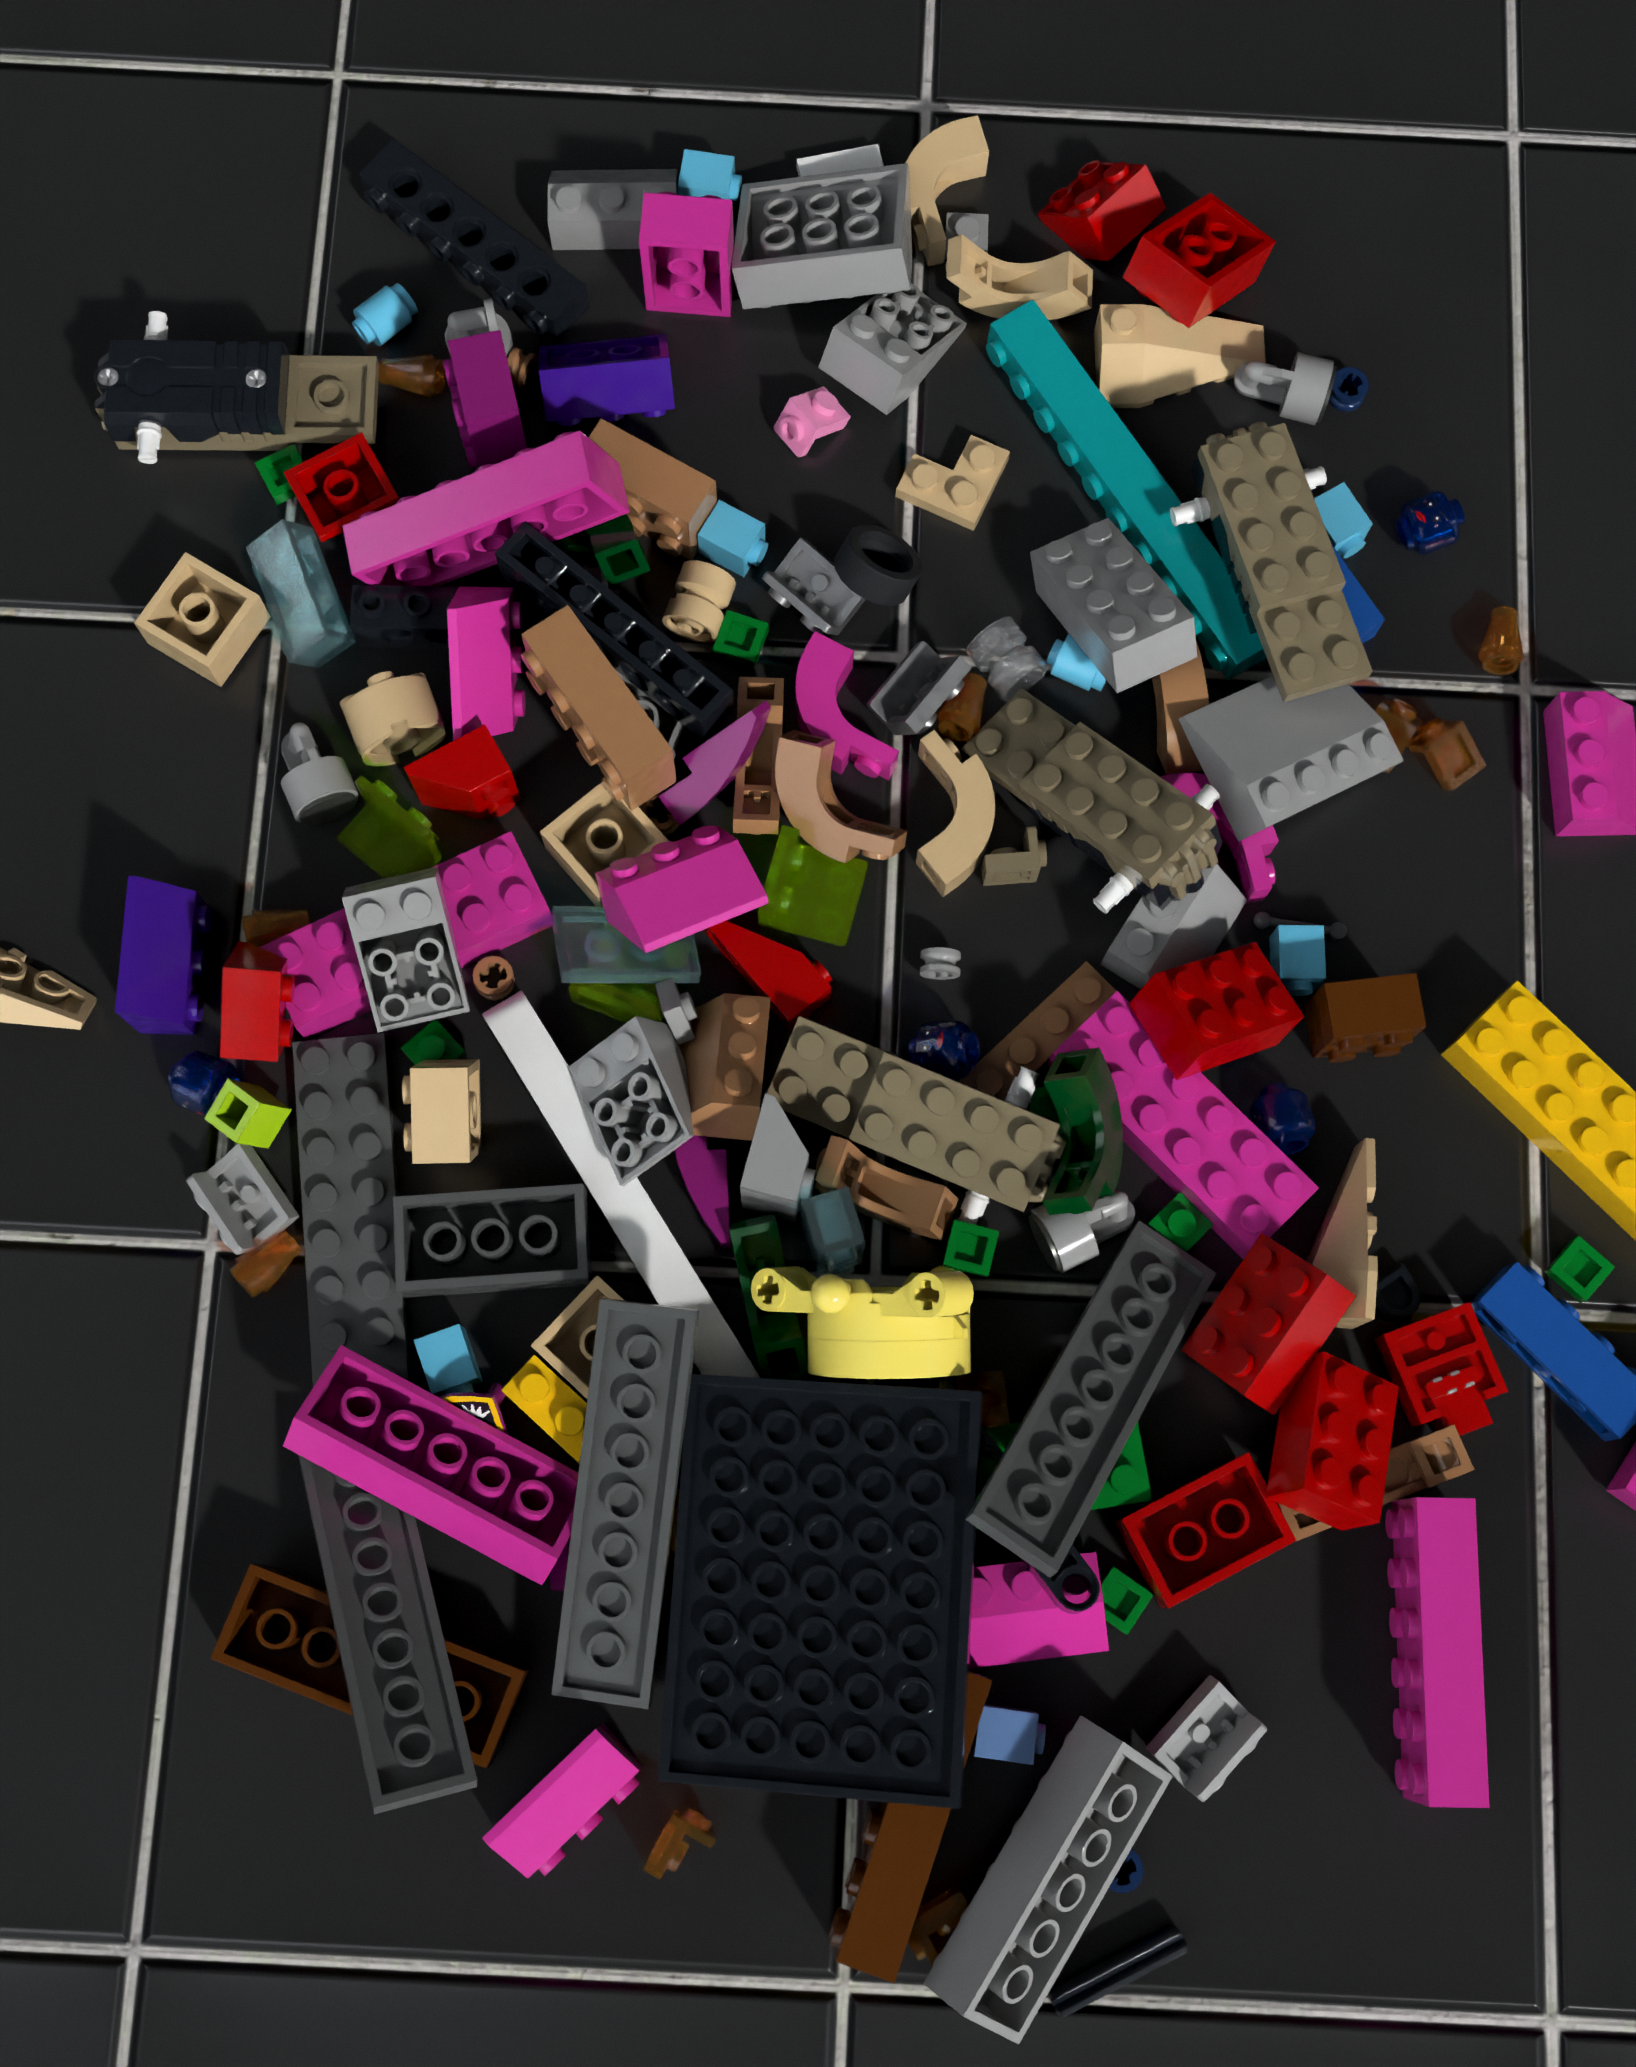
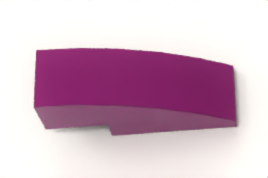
(715, 764)
(707, 1185)

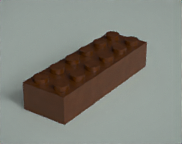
(288, 1637)
(894, 1872)

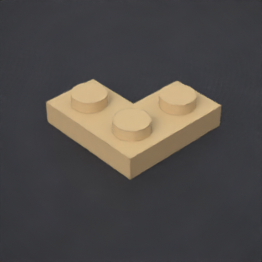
(956, 493)

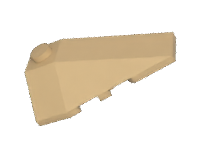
(1150, 355)
(38, 996)
(1347, 1235)

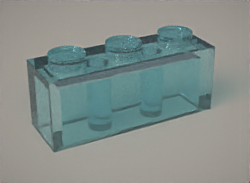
(300, 594)
(832, 1232)

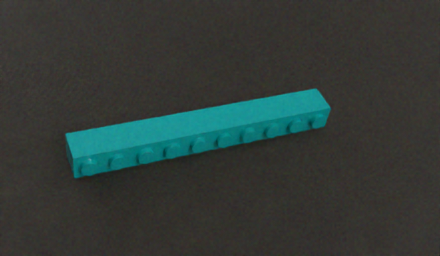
(1123, 481)

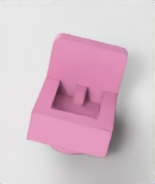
(809, 418)

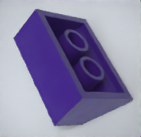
(606, 379)
(162, 957)

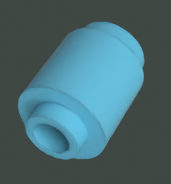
(384, 314)
(1074, 666)

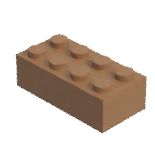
(598, 708)

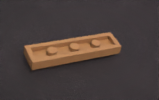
(1041, 1031)

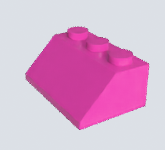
(485, 660)
(1591, 764)
(679, 888)
(1020, 1623)
(565, 1803)

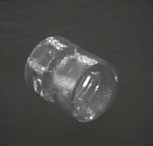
(1003, 654)

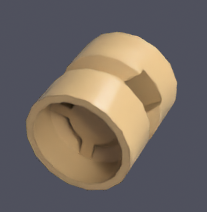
(699, 599)

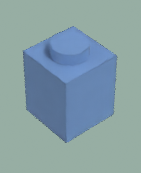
(1008, 1735)

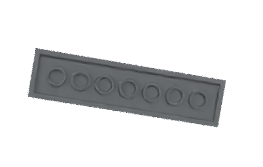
(348, 1200)
(1091, 1400)
(625, 1503)
(389, 1644)

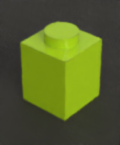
(247, 1114)

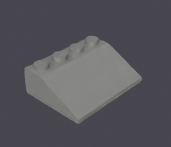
(824, 237)
(1286, 755)

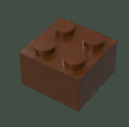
(1364, 1017)

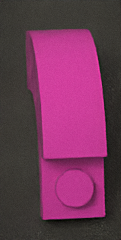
(818, 681)
(1254, 869)

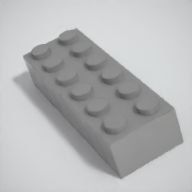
(1047, 1881)

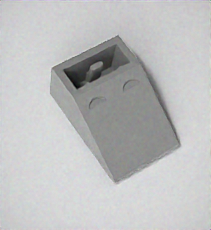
(890, 346)
(406, 949)
(636, 1095)

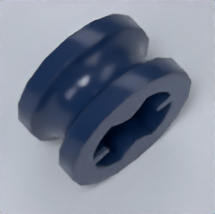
(1353, 377)
(1133, 1876)

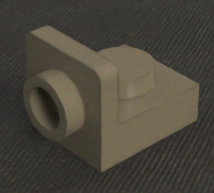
(1015, 867)

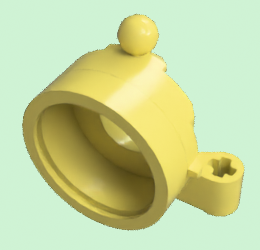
(876, 1330)

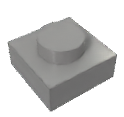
(970, 225)
(677, 1010)

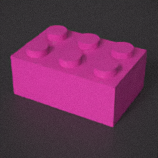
(687, 253)

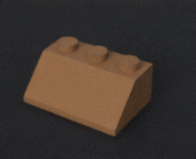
(727, 1065)

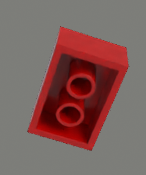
(1198, 259)
(1215, 1010)
(1268, 1323)
(1334, 1444)
(1204, 1531)

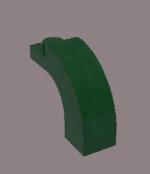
(614, 547)
(1090, 1126)
(774, 1334)

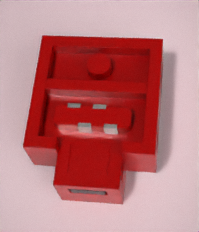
(1443, 1370)

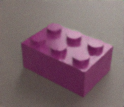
(484, 399)

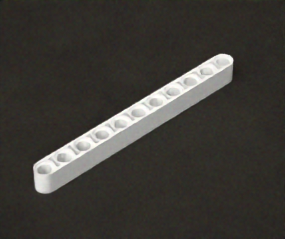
(624, 1207)

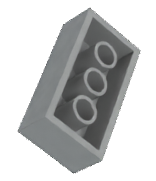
(1114, 605)

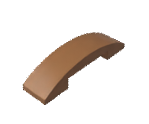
(1411, 1468)

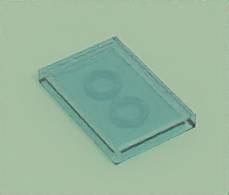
(598, 953)

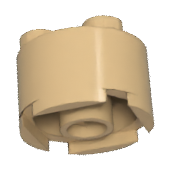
(393, 718)

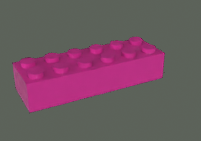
(467, 519)
(489, 907)
(1193, 1133)
(437, 1464)
(1438, 1652)

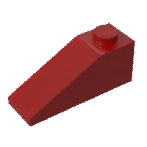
(774, 971)

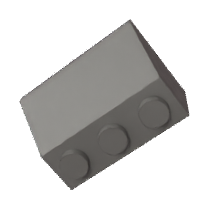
(601, 206)
(1178, 934)
(776, 1166)

